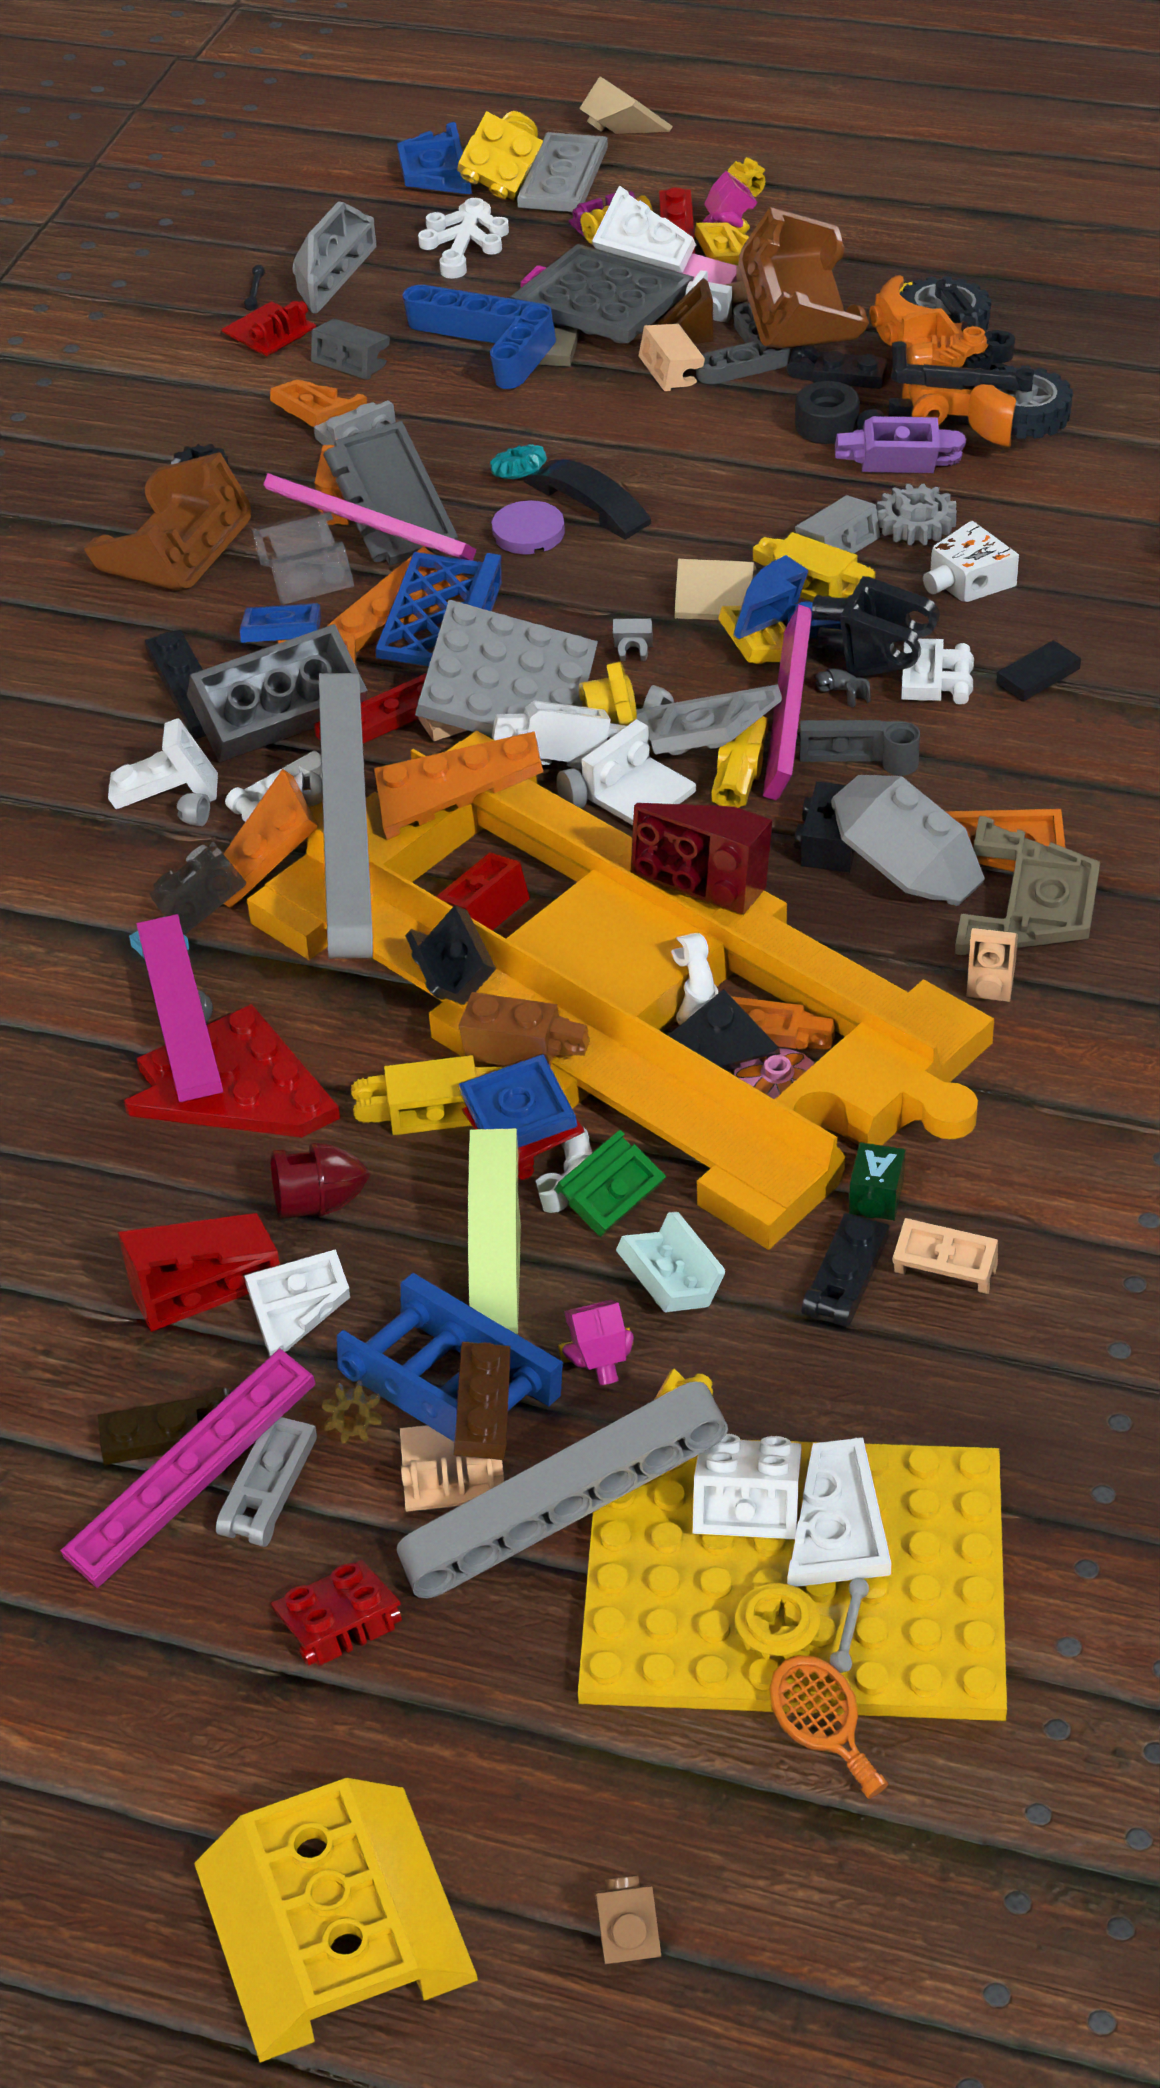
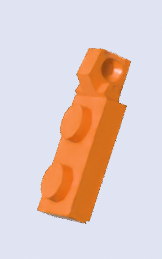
(789, 1024)

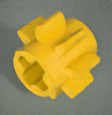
(749, 174)

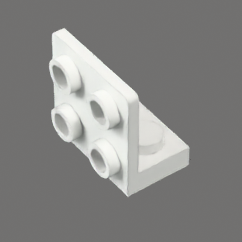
(624, 774)
(747, 1488)

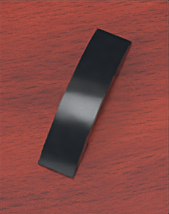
(615, 506)

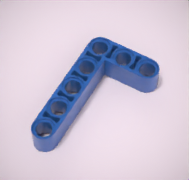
(518, 328)

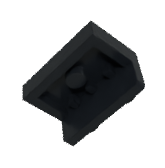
(452, 957)

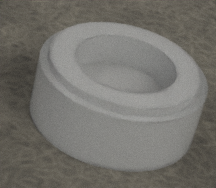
(572, 787)

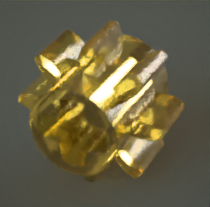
(361, 1420)

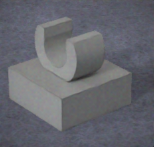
(633, 633)

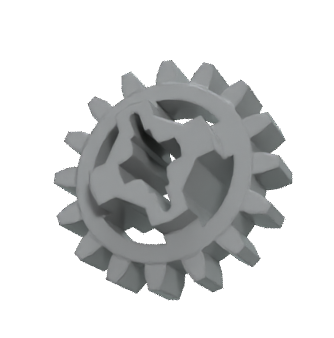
(916, 514)

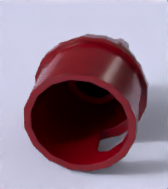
(315, 1180)

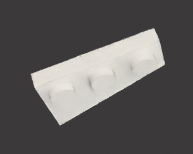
(642, 235)
(839, 1519)

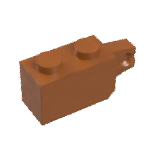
(517, 1029)

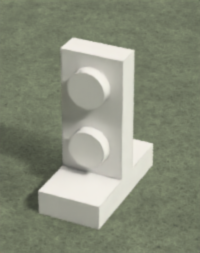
(177, 764)

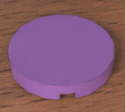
(528, 527)

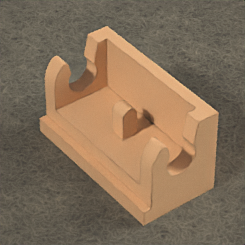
(668, 354)
(946, 1253)

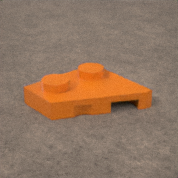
(313, 402)

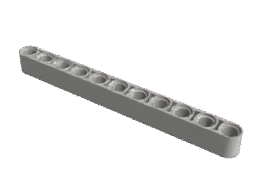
(344, 818)

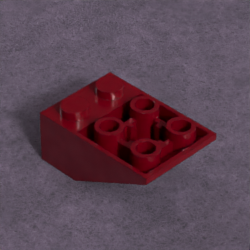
(703, 851)

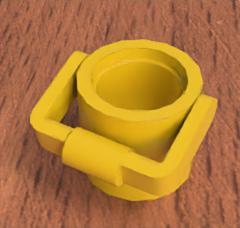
(611, 694)

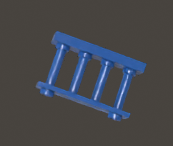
(451, 1323)

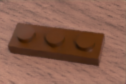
(482, 1401)

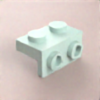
(673, 1265)

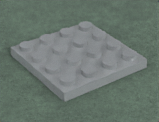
(499, 666)

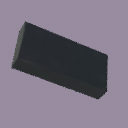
(1038, 670)

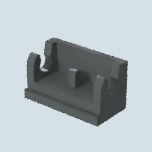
(348, 348)

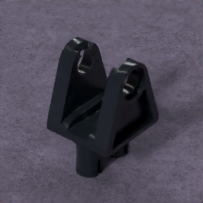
(871, 624)

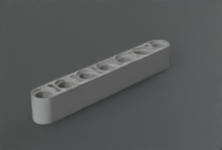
(561, 1489)

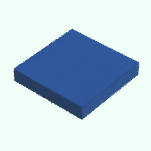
(279, 622)
(521, 1099)

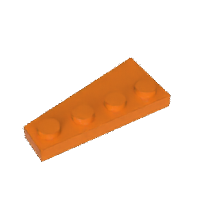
(369, 613)
(431, 783)

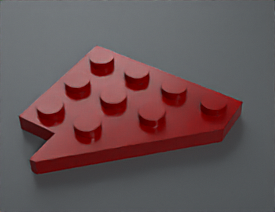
(260, 1079)

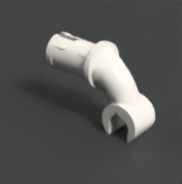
(700, 985)
(575, 1152)

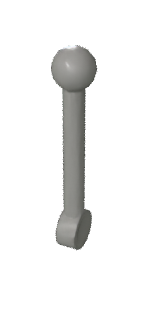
(841, 1659)

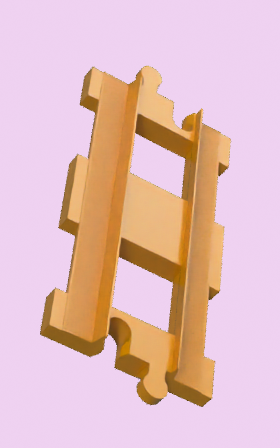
(611, 967)

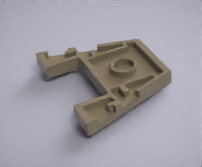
(1049, 890)

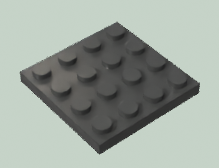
(605, 292)

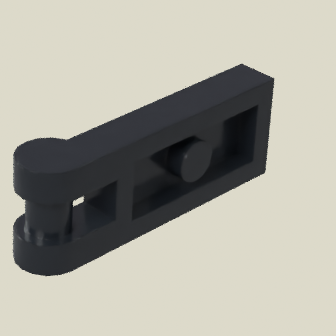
(846, 1269)

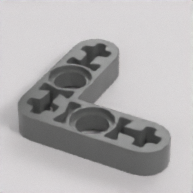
(726, 363)

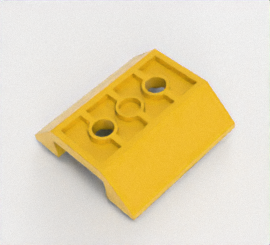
(287, 1909)

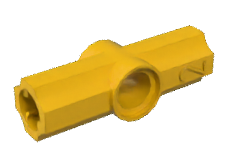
(739, 764)

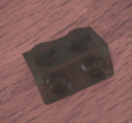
(197, 886)

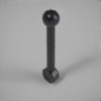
(251, 302)

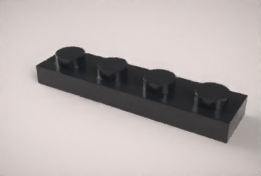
(174, 664)

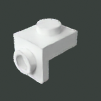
(721, 297)

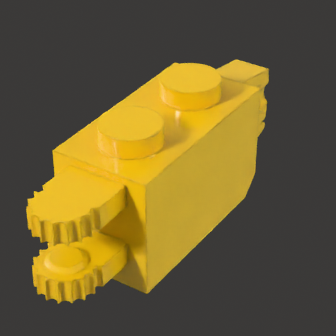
(417, 1095)

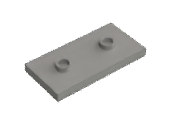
(562, 172)

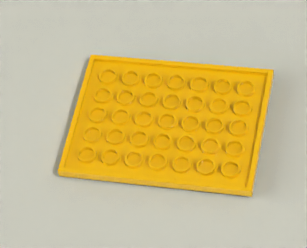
(923, 1636)

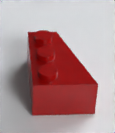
(194, 1265)

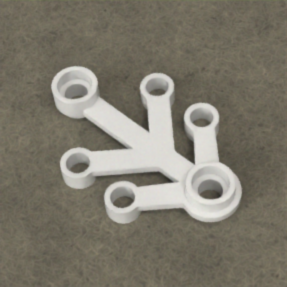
(471, 213)

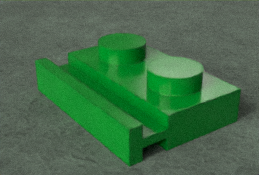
(610, 1183)

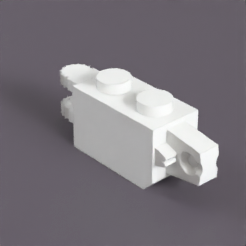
(560, 729)

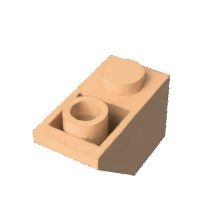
(991, 964)

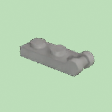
(266, 1481)

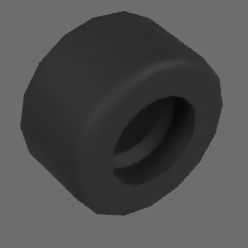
(825, 411)

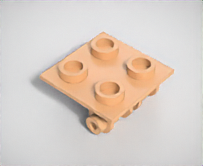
(437, 1477)

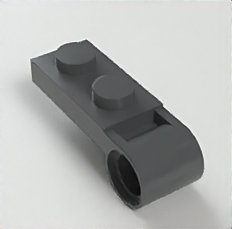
(862, 740)

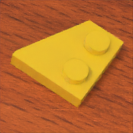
(720, 241)

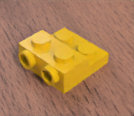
(499, 156)

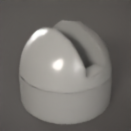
(657, 696)
(194, 808)

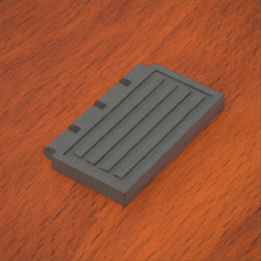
(387, 476)

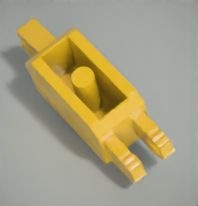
(830, 569)

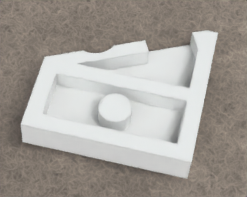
(296, 1297)

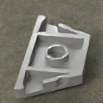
(706, 720)

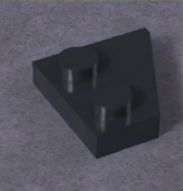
(724, 1034)

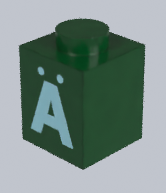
(877, 1181)

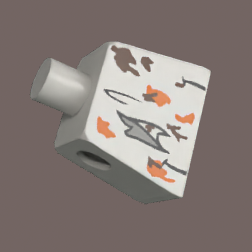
(971, 564)

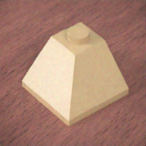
(619, 111)

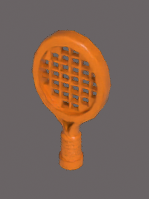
(857, 1762)

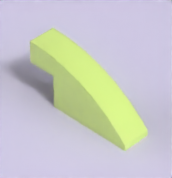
(494, 1225)

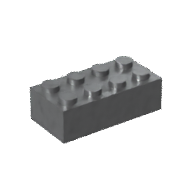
(267, 692)

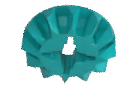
(518, 461)

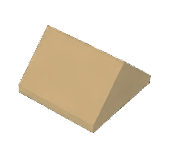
(709, 585)

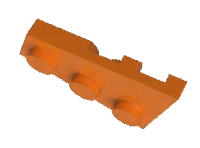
(1038, 824)
(270, 833)

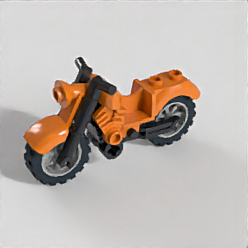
(957, 368)

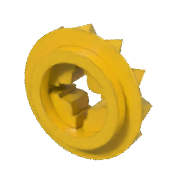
(763, 1606)

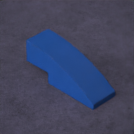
(770, 596)

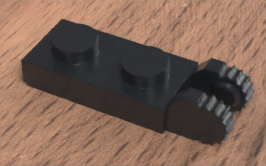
(834, 366)

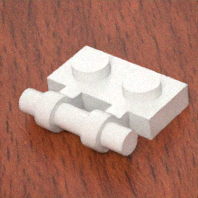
(926, 678)

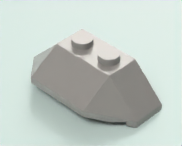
(332, 253)
(907, 838)

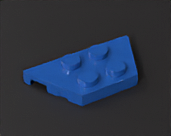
(433, 161)

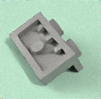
(356, 421)

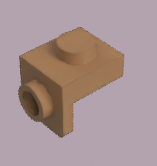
(627, 1920)

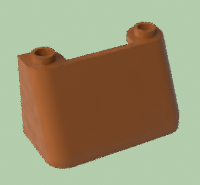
(793, 285)
(193, 522)

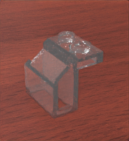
(305, 557)

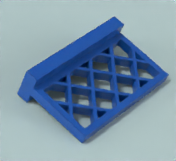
(477, 591)

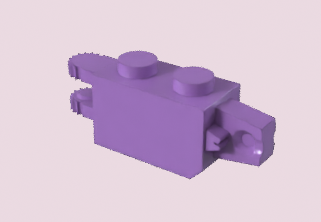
(901, 445)

